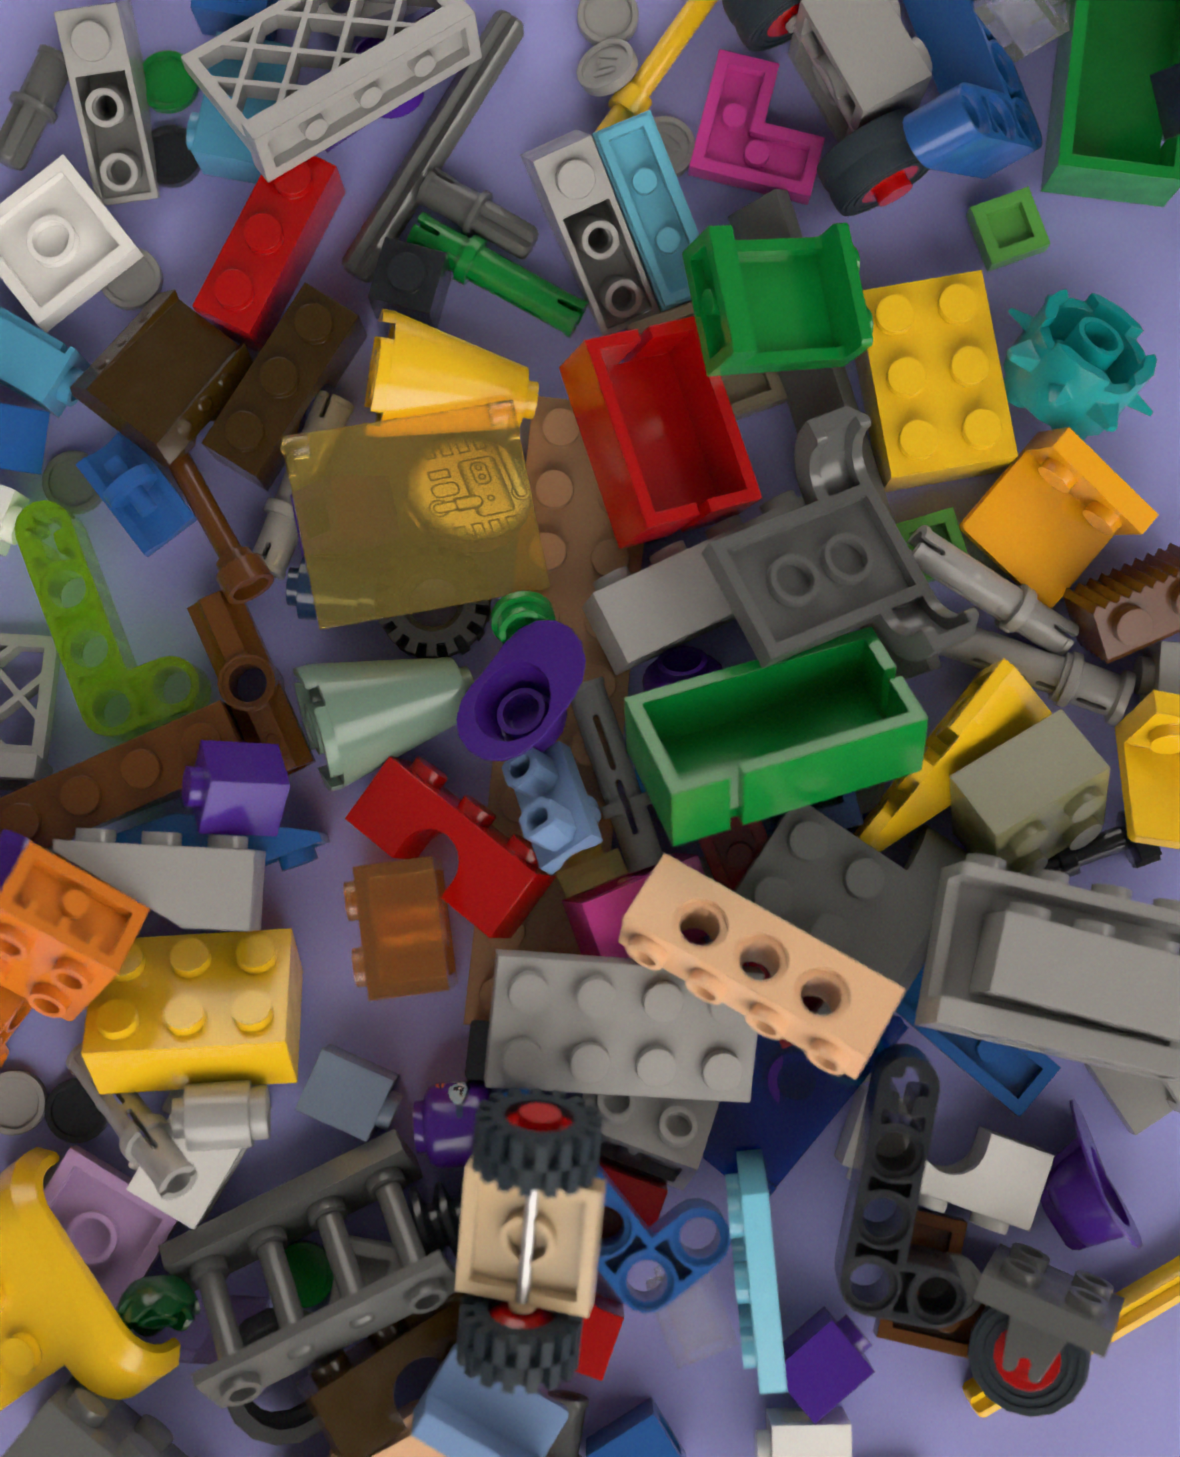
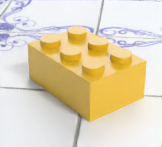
(934, 383)
(198, 1013)

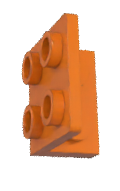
(62, 933)

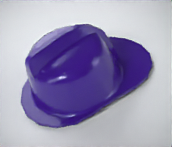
(523, 693)
(1082, 1197)

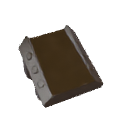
(164, 378)

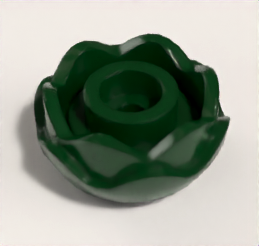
(158, 1303)

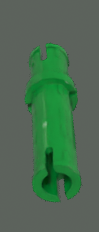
(476, 263)

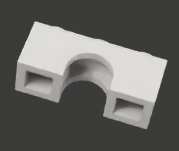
(995, 1180)

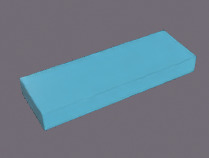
(650, 203)

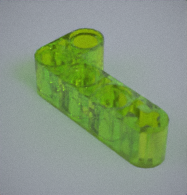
(92, 618)

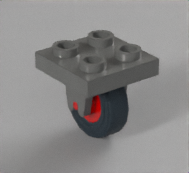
(1038, 1330)

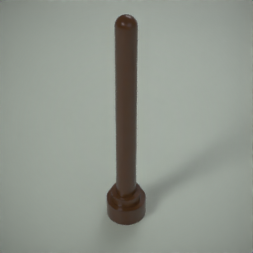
(240, 572)

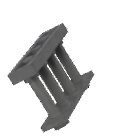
(263, 1232)

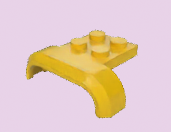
(54, 1305)

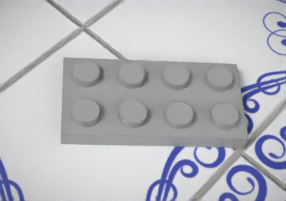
(613, 1030)

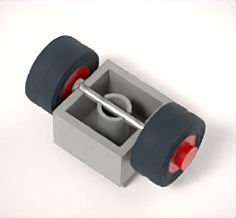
(862, 79)

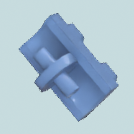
(553, 804)

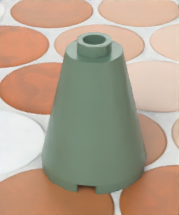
(376, 710)

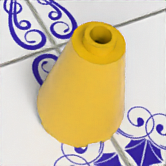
(433, 371)

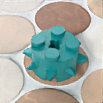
(1078, 364)

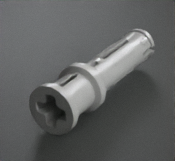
(1063, 677)

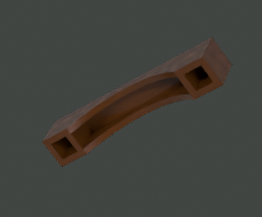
(117, 780)

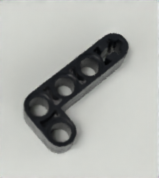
(900, 1180)

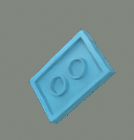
(755, 1271)

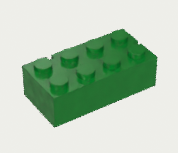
(1103, 105)
(774, 735)

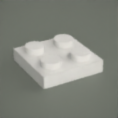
(59, 244)

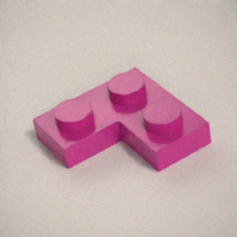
(738, 145)

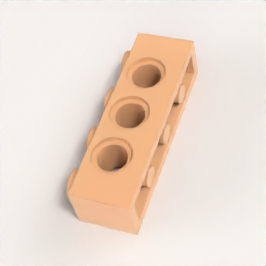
(745, 932)

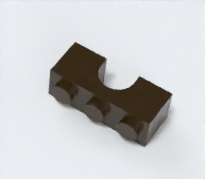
(301, 356)
(355, 1388)

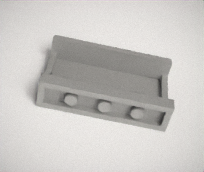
(983, 887)

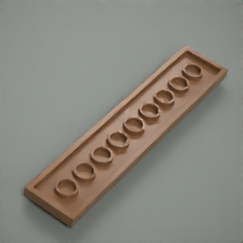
(577, 552)

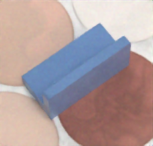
(476, 1421)

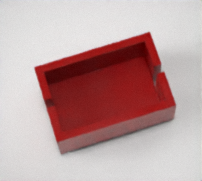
(658, 432)

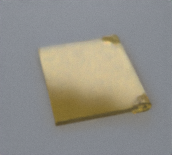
(415, 513)

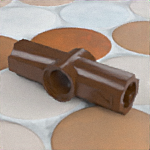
(234, 648)

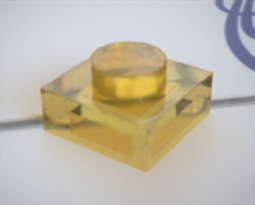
(590, 868)

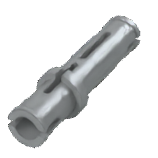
(279, 532)
(1011, 605)
(166, 1163)

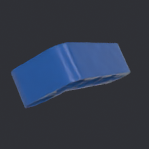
(658, 1244)

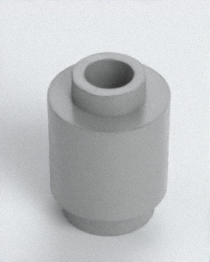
(222, 1115)

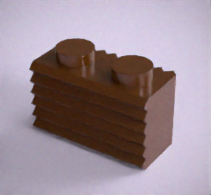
(1128, 606)

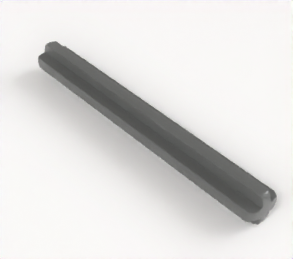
(434, 144)

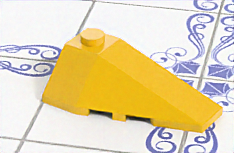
(984, 716)

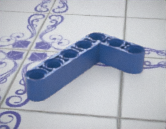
(982, 107)

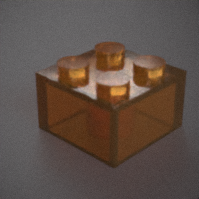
(402, 928)

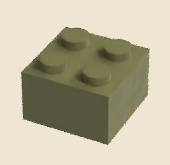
(1031, 796)

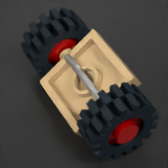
(529, 1238)

